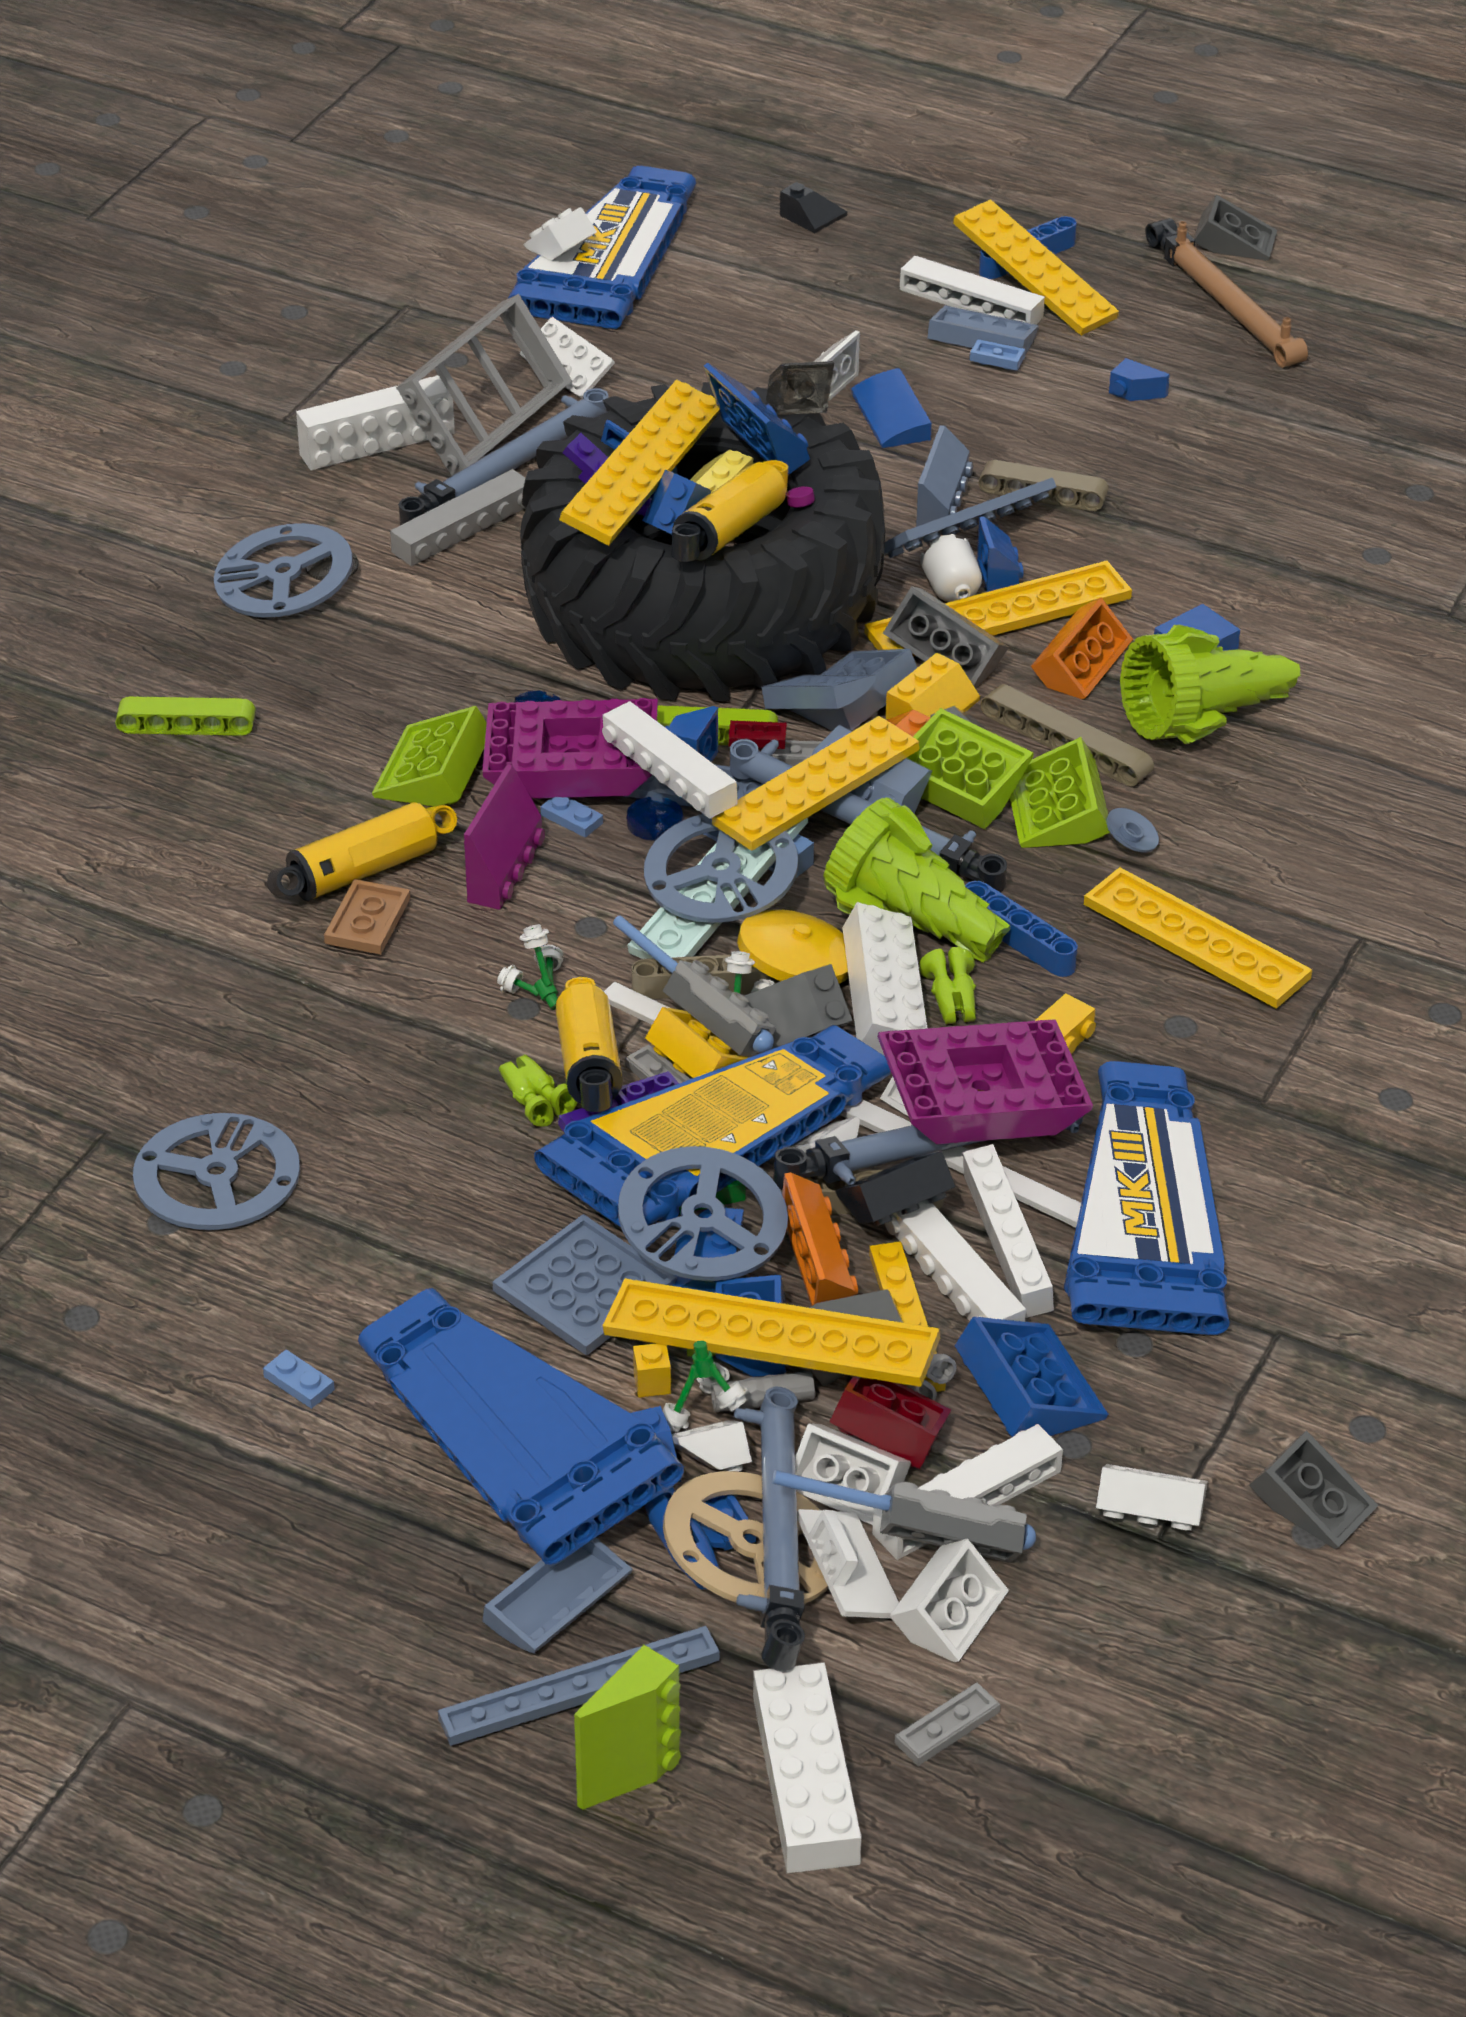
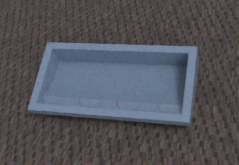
(965, 327)
(817, 691)
(554, 1595)

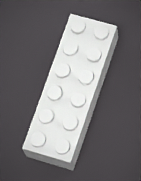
(366, 424)
(882, 973)
(806, 1768)

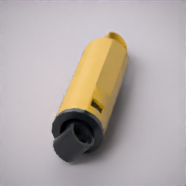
(729, 511)
(361, 851)
(588, 1044)

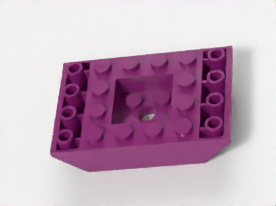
(561, 748)
(1020, 1067)

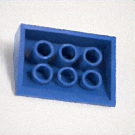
(756, 422)
(1028, 1376)

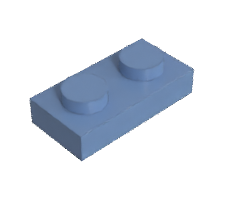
(997, 355)
(572, 815)
(298, 1379)

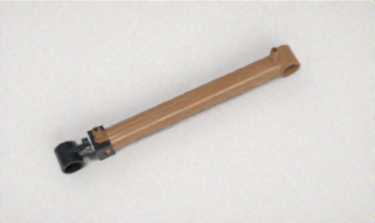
(1181, 251)

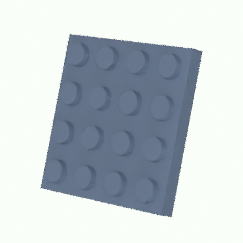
(575, 1280)

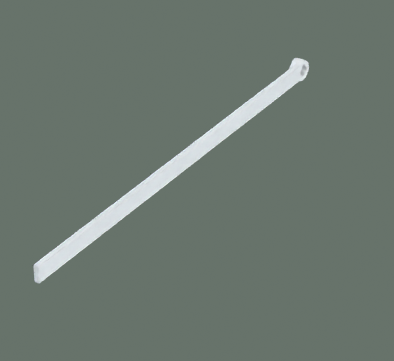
(880, 1120)

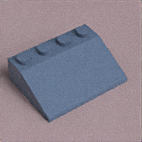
(887, 665)

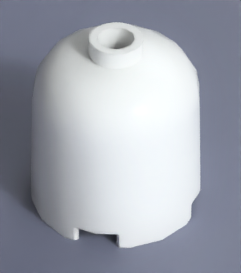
(951, 568)

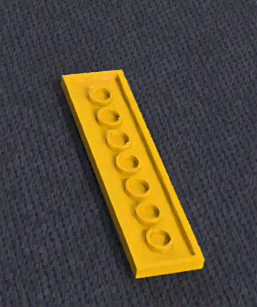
(1036, 267)
(815, 782)
(1198, 937)

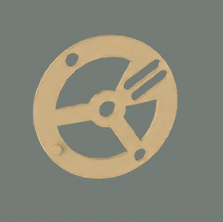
(689, 1503)

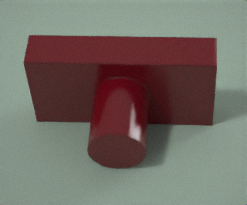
(758, 732)

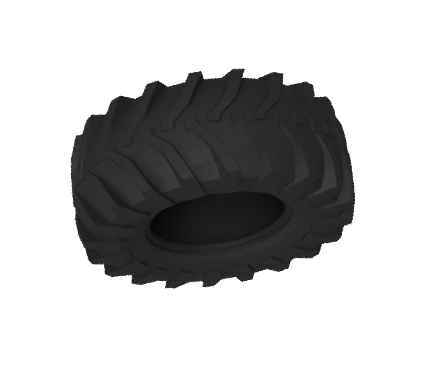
(714, 620)

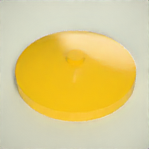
(792, 943)

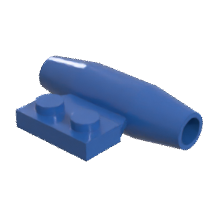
(703, 1536)

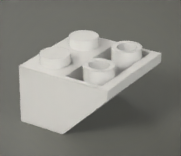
(560, 234)

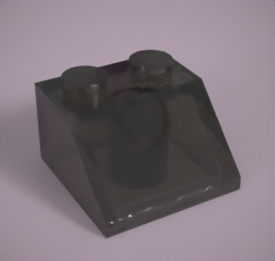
(800, 387)

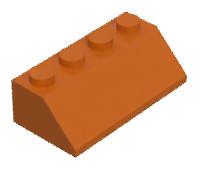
(1082, 650)
(816, 1241)

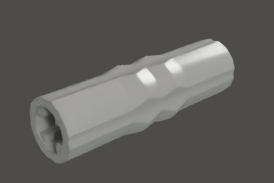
(799, 1383)

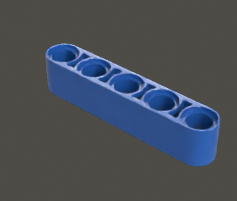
(1054, 235)
(1030, 933)

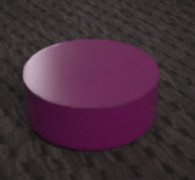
(800, 497)

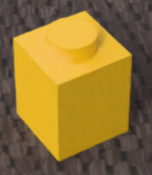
(651, 1370)

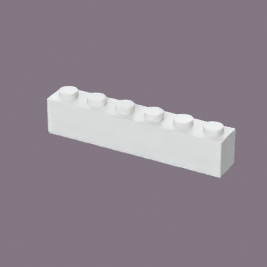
(969, 291)
(670, 759)
(1008, 1230)
(954, 1265)
(991, 1476)

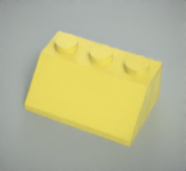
(722, 469)

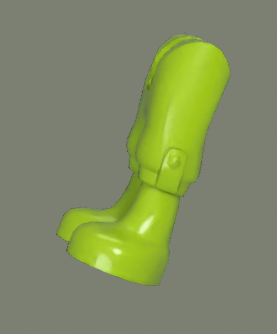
(949, 994)
(536, 1090)

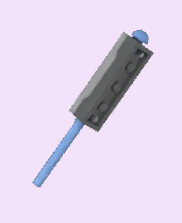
(709, 999)
(933, 1516)

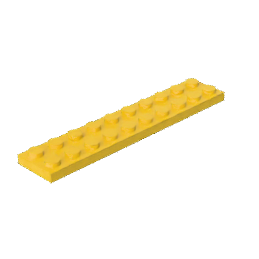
(639, 462)
(1028, 602)
(773, 1332)

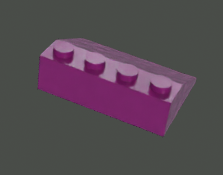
(501, 841)

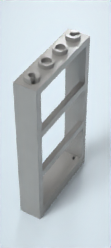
(536, 351)

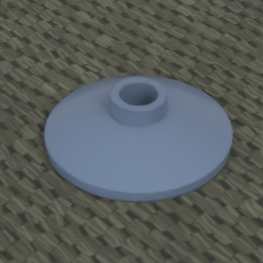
(1132, 830)

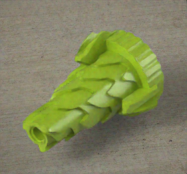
(1184, 682)
(890, 865)

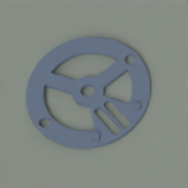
(234, 560)
(720, 911)
(711, 1163)
(227, 1212)

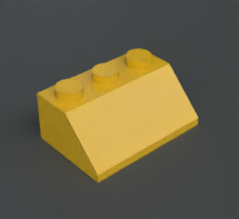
(930, 687)
(689, 1043)

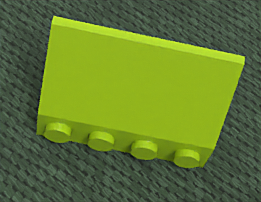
(434, 759)
(969, 767)
(1060, 799)
(628, 1729)

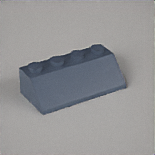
(943, 478)
(901, 782)

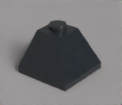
(808, 208)

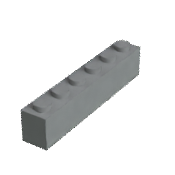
(458, 518)

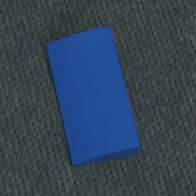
(892, 409)

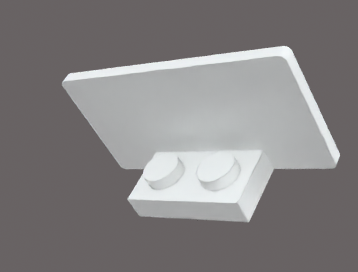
(579, 358)
(848, 1563)

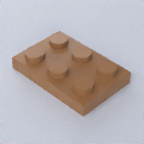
(367, 916)

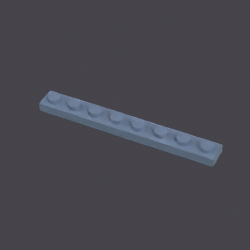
(564, 1688)

